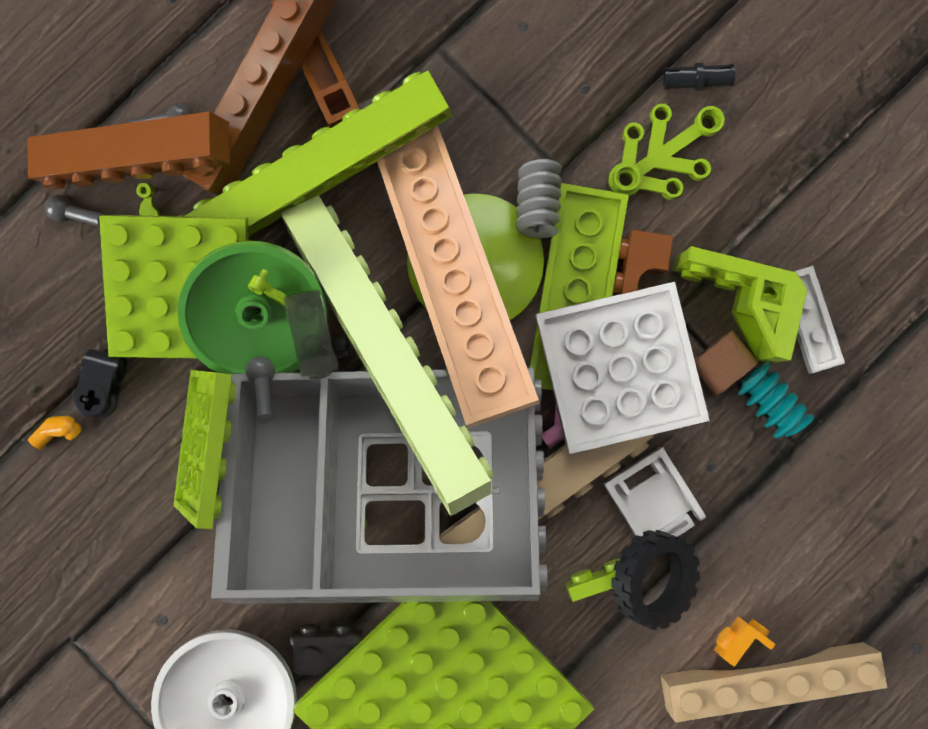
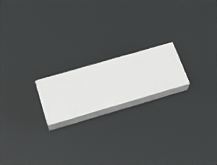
(816, 331)

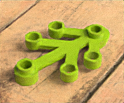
(660, 155)

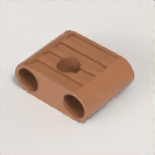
(724, 362)

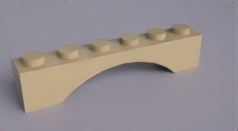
(819, 676)

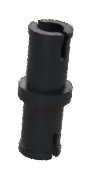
(698, 76)

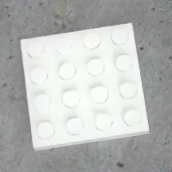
(621, 368)

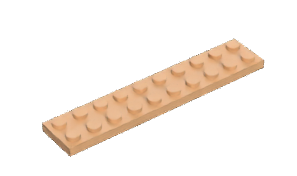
(456, 282)

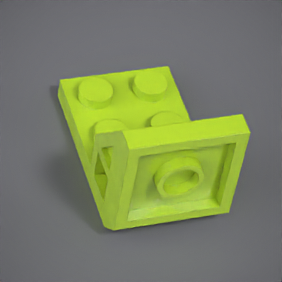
(765, 303)

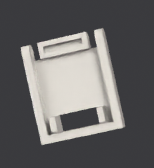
(658, 501)

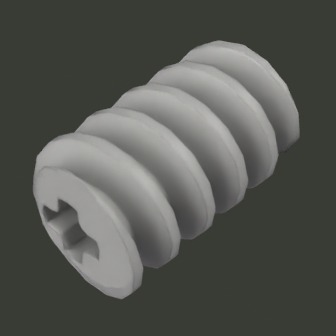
(538, 198)

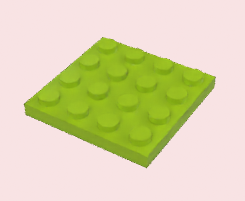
(144, 274)
(202, 445)

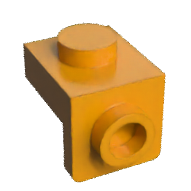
(737, 638)

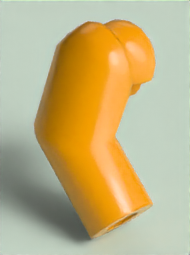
(54, 426)

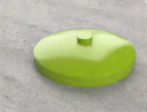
(513, 257)

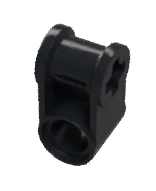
(101, 379)

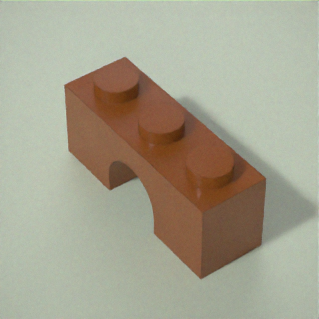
(641, 254)

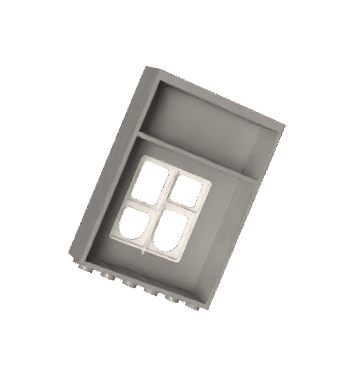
(301, 494)

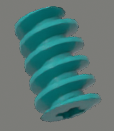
(775, 401)

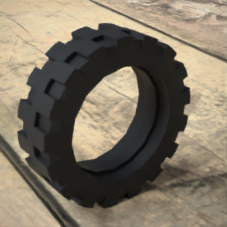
(631, 571)

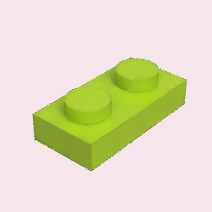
(588, 584)

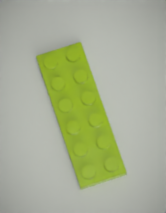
(580, 256)

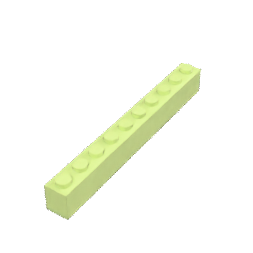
(389, 357)

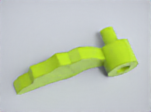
(147, 207)
(259, 285)

